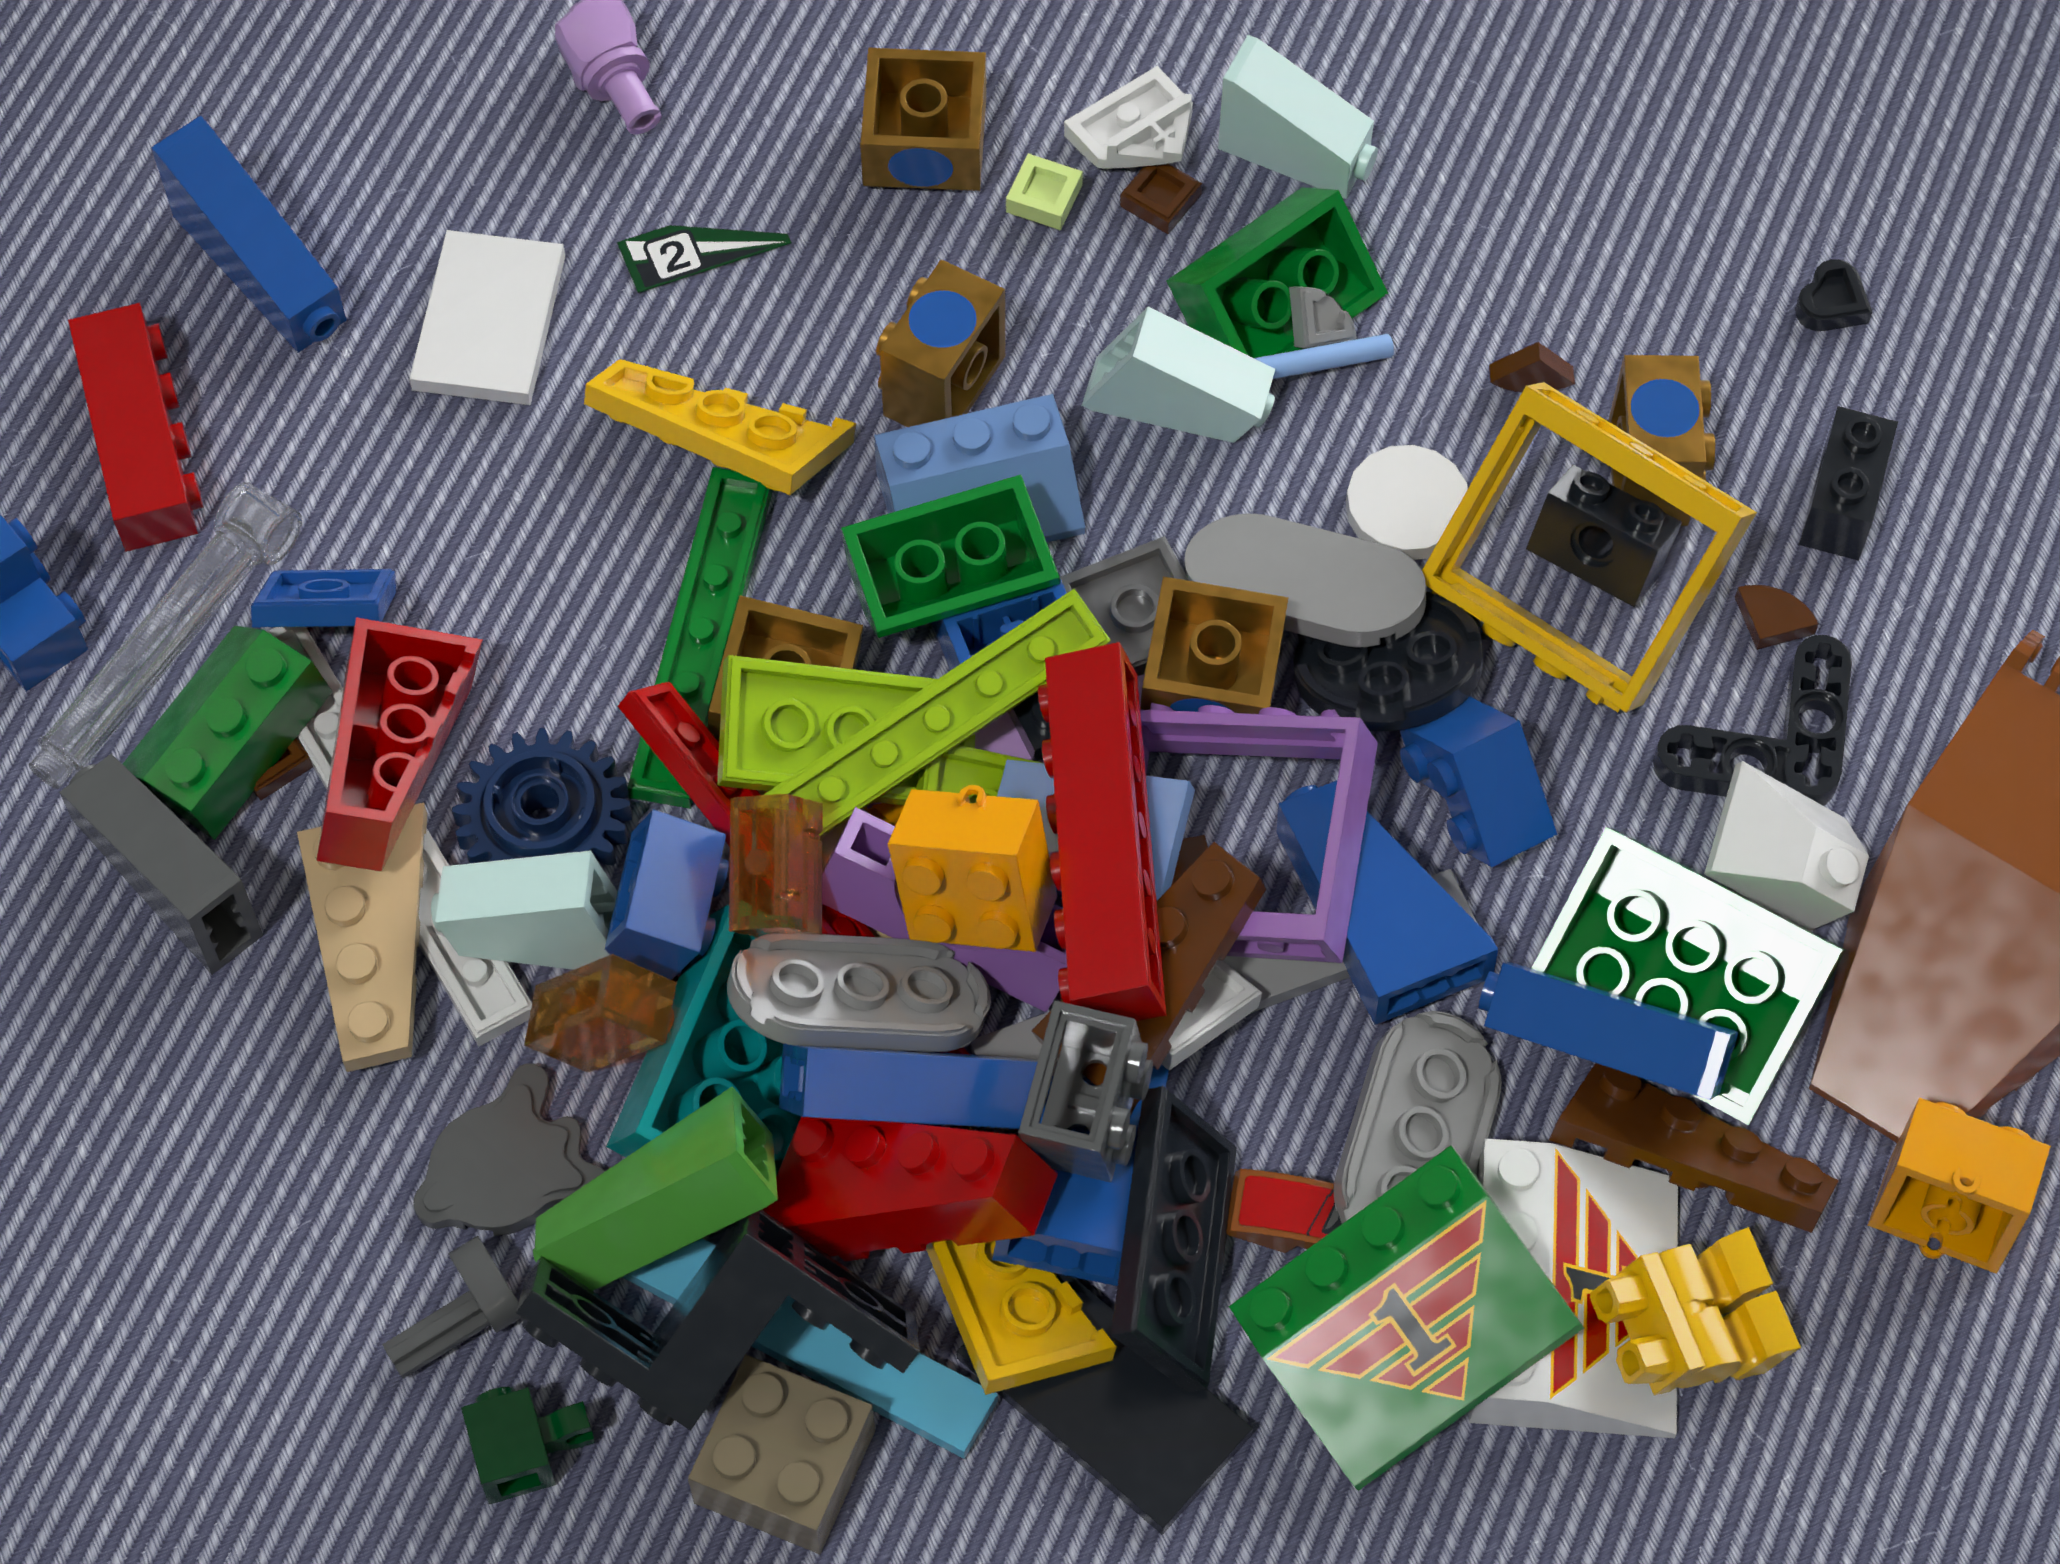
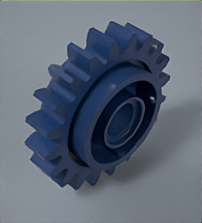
(537, 776)

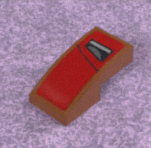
(1281, 1209)

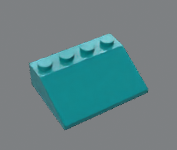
(705, 1056)

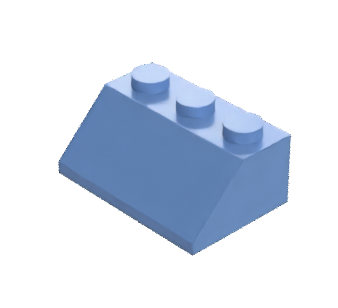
(983, 448)

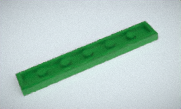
(704, 613)

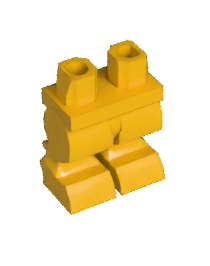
(1676, 1322)

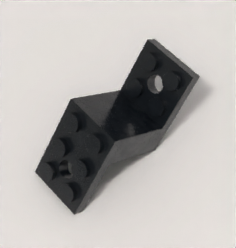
(715, 1318)

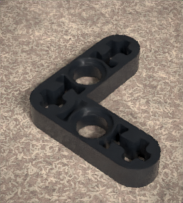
(1780, 758)

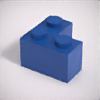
(36, 626)
(1487, 777)

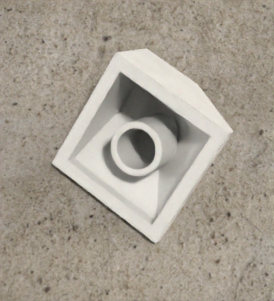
(1786, 851)

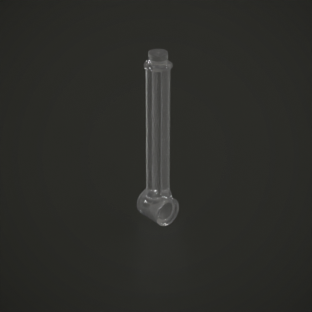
(249, 531)

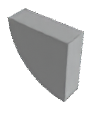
(1318, 318)

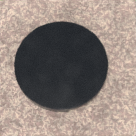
(1400, 679)

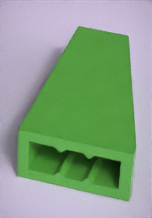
(663, 1195)

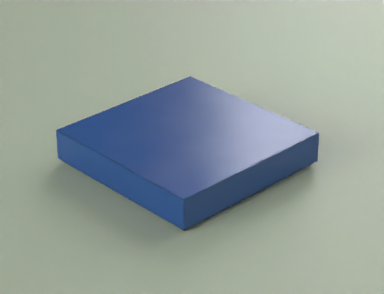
(323, 597)

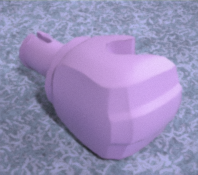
(604, 59)

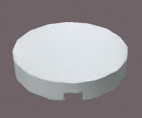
(1404, 498)

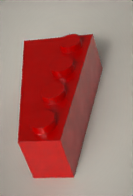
(391, 726)
(906, 1186)

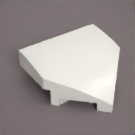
(1134, 125)

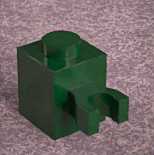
(515, 1444)

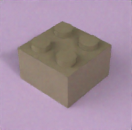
(782, 1454)

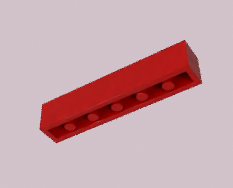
(1102, 834)

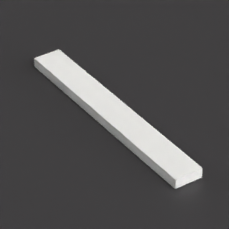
(479, 988)

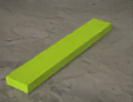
(944, 712)

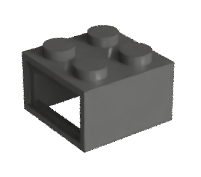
(1103, 1109)

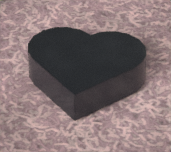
(1833, 298)

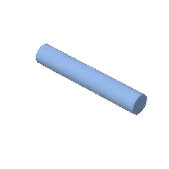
(1330, 356)

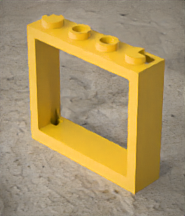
(1513, 624)

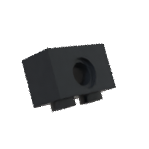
(1848, 483)
(1603, 535)

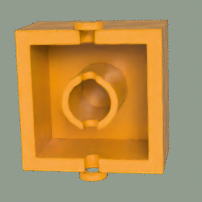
(973, 869)
(1959, 1185)

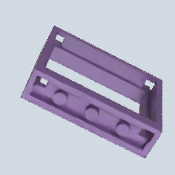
(1285, 734)

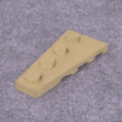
(370, 944)

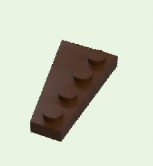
(1196, 928)
(1694, 1147)

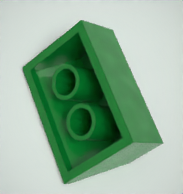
(1243, 284)
(948, 556)
(228, 727)

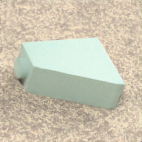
(1292, 122)
(1179, 380)
(527, 909)

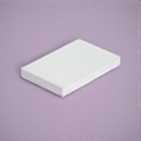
(487, 317)

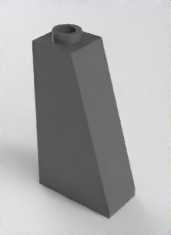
(163, 862)

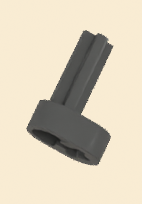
(484, 1305)

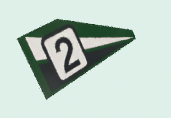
(686, 251)

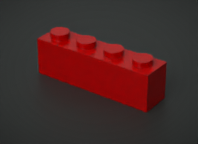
(134, 427)

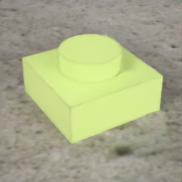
(1044, 191)

